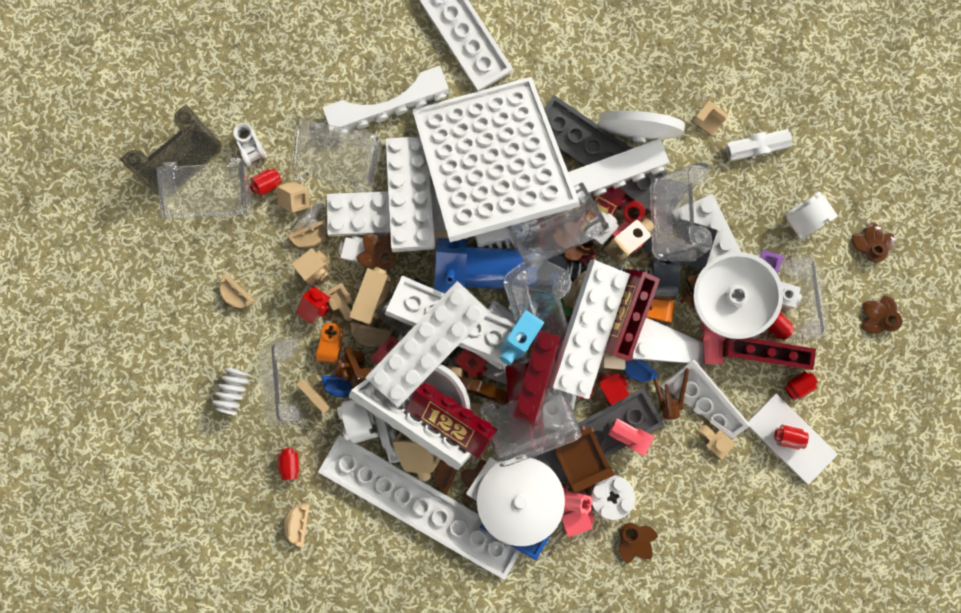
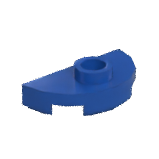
(639, 371)
(336, 386)

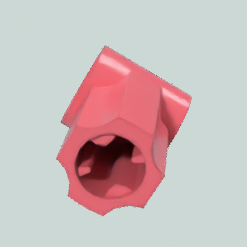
(712, 346)
(635, 438)
(576, 502)

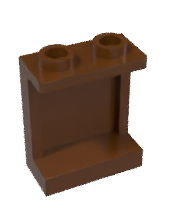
(584, 461)

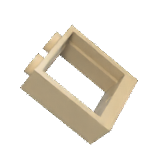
(370, 295)

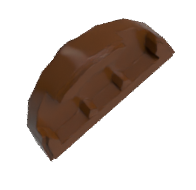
(444, 476)

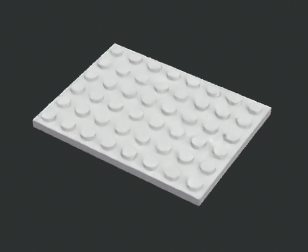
(493, 159)

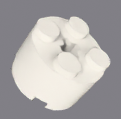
(810, 216)
(358, 422)
(622, 503)

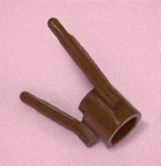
(670, 406)

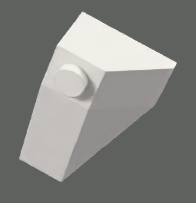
(666, 345)

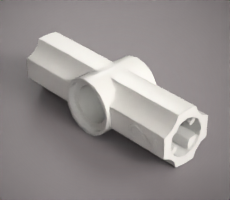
(759, 144)

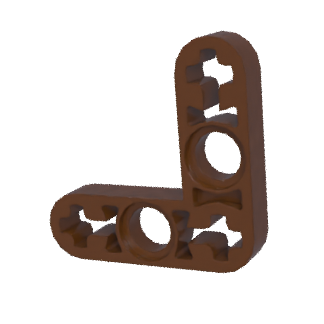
(485, 390)

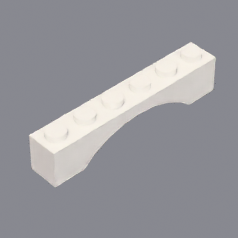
(428, 86)

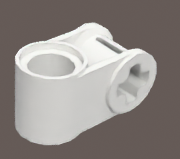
(250, 147)

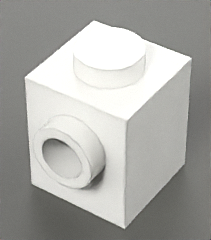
(611, 227)
(351, 248)
(791, 296)

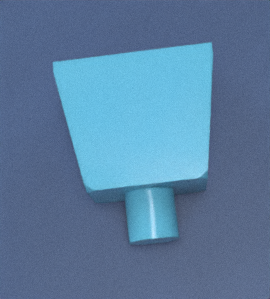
(520, 337)

